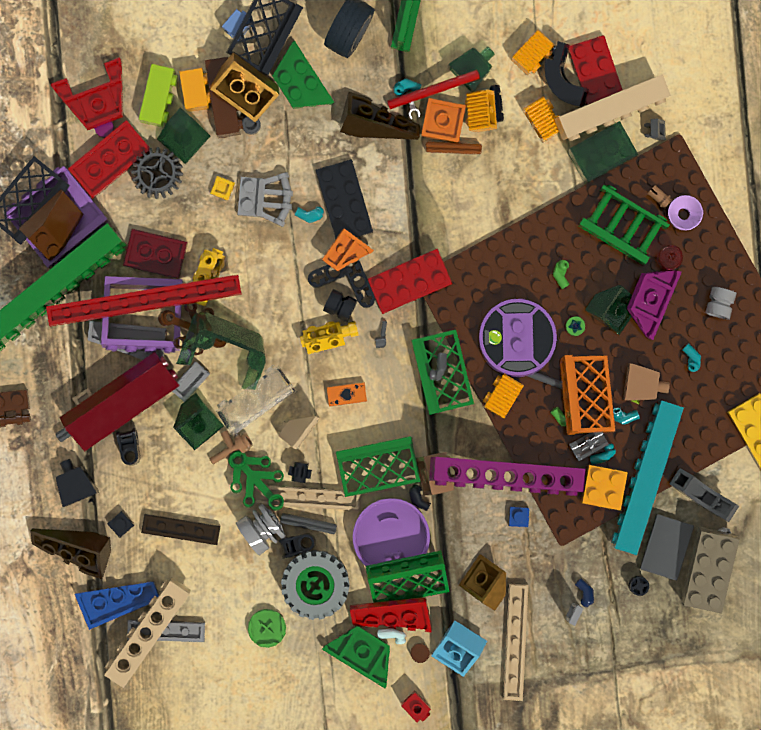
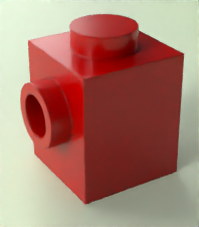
(416, 707)

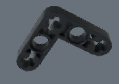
(343, 273)

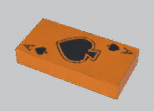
(346, 394)

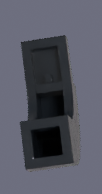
(558, 81)

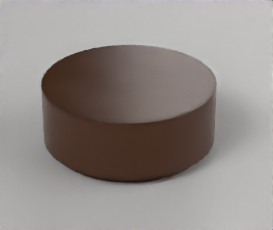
(420, 653)

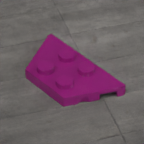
(651, 299)

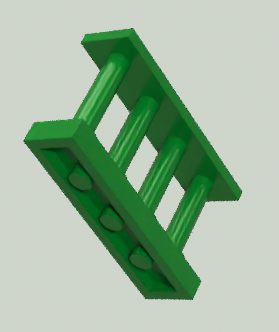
(623, 244)

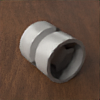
(720, 302)

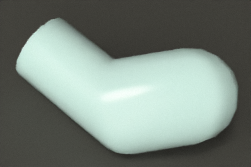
(392, 633)

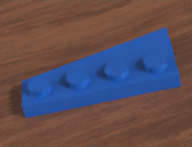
(111, 603)

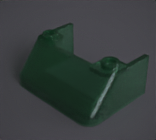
(207, 327)

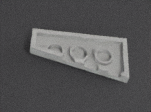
(129, 332)

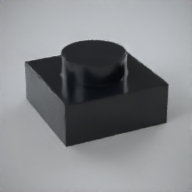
(120, 524)

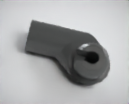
(441, 367)

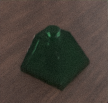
(183, 136)
(611, 308)
(196, 422)

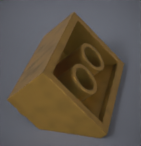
(244, 87)

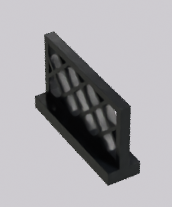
(276, 42)
(19, 236)

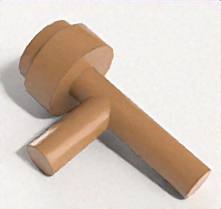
(242, 443)

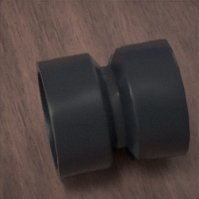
(340, 305)

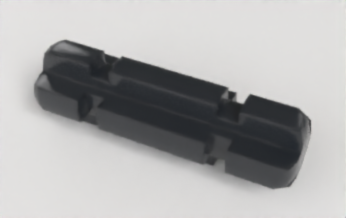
(498, 103)

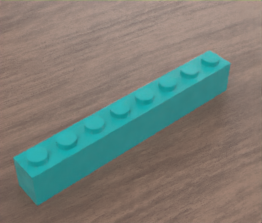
(647, 477)

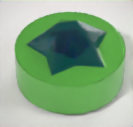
(575, 326)

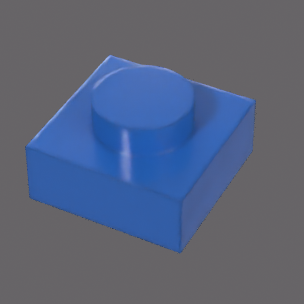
(518, 517)

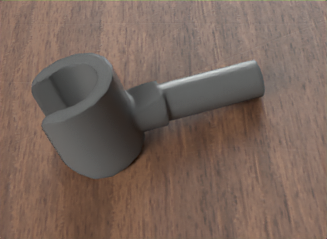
(381, 341)

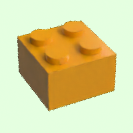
(604, 487)

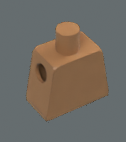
(643, 384)

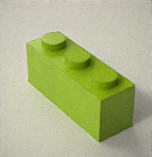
(158, 95)

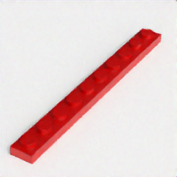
(143, 300)

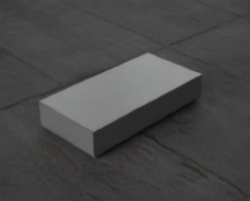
(191, 381)
(574, 613)

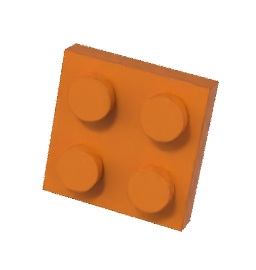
(443, 120)

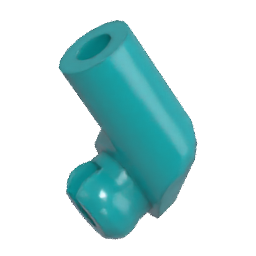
(310, 216)
(694, 360)
(625, 418)

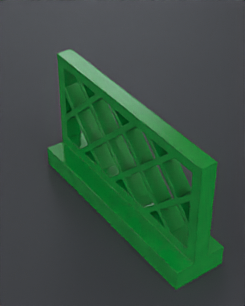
(405, 25)
(424, 371)
(373, 450)
(405, 569)

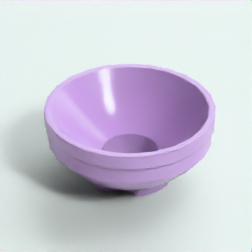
(694, 208)

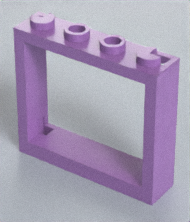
(132, 345)

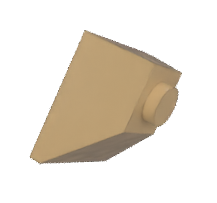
(297, 430)

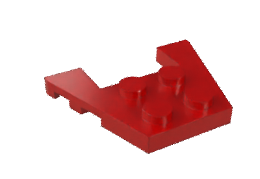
(99, 103)

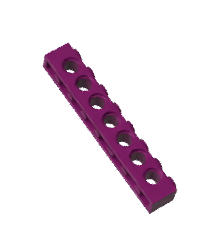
(574, 476)

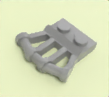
(252, 198)

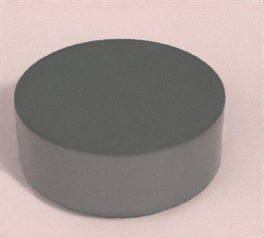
(251, 127)

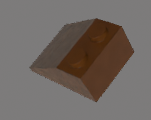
(53, 225)

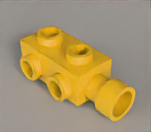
(207, 267)
(327, 338)

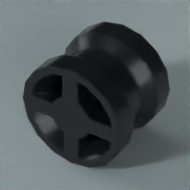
(641, 587)

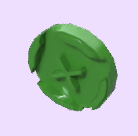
(267, 628)

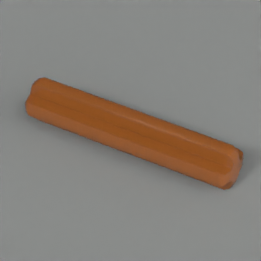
(458, 148)

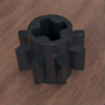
(299, 472)

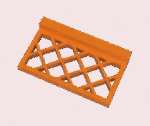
(571, 392)

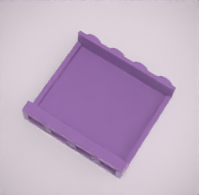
(89, 224)

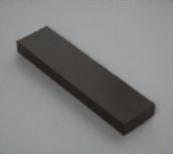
(180, 529)

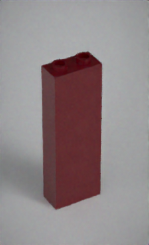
(120, 401)

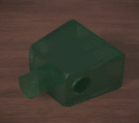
(472, 61)

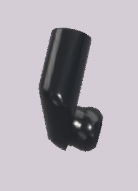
(416, 499)

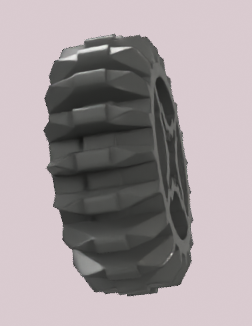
(159, 165)

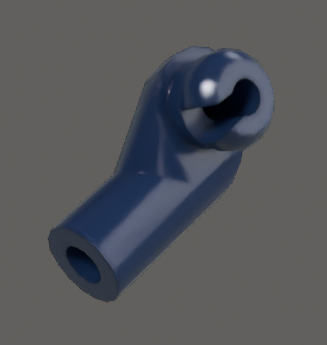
(588, 593)

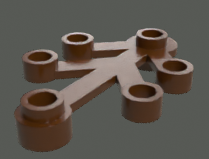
(185, 325)

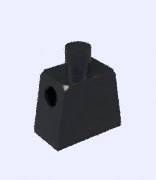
(74, 484)

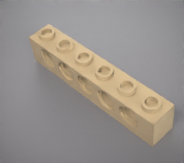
(122, 674)

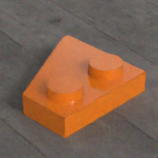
(345, 250)

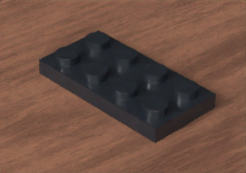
(344, 199)

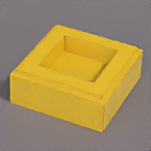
(222, 188)

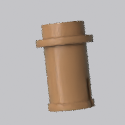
(661, 197)

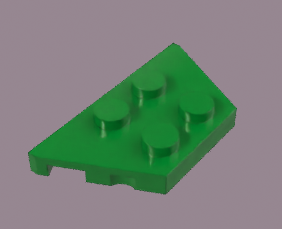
(299, 81)
(362, 653)

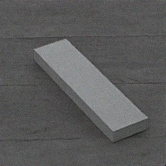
(176, 631)

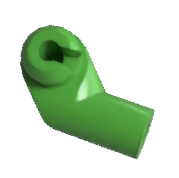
(559, 273)
(559, 416)

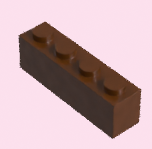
(225, 115)

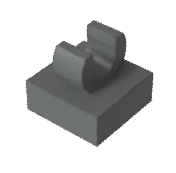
(657, 129)

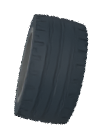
(349, 27)

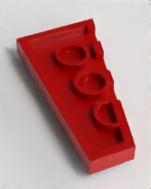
(397, 613)

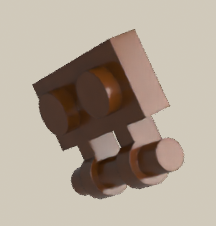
(16, 402)

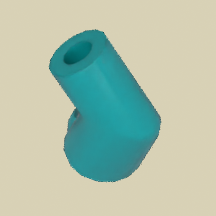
(405, 85)
(605, 456)

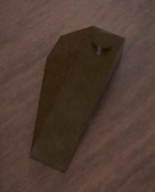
(367, 120)
(82, 548)

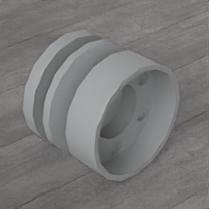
(260, 529)

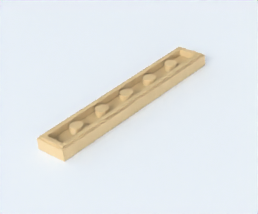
(308, 498)
(515, 642)

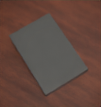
(666, 547)

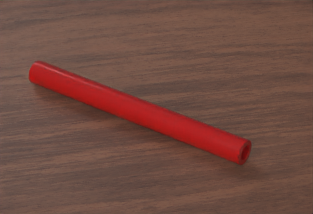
(433, 89)

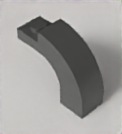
(703, 495)

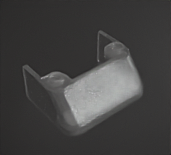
(255, 400)

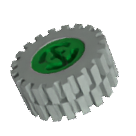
(298, 571)

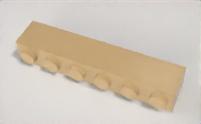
(612, 107)

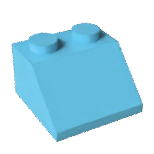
(459, 648)

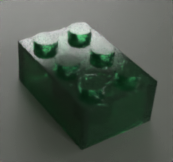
(602, 152)

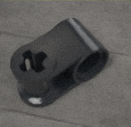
(128, 445)
(295, 545)

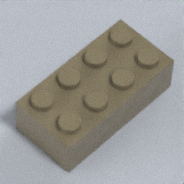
(710, 569)

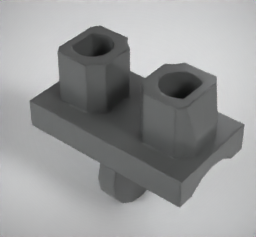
(588, 445)

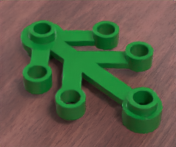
(254, 478)

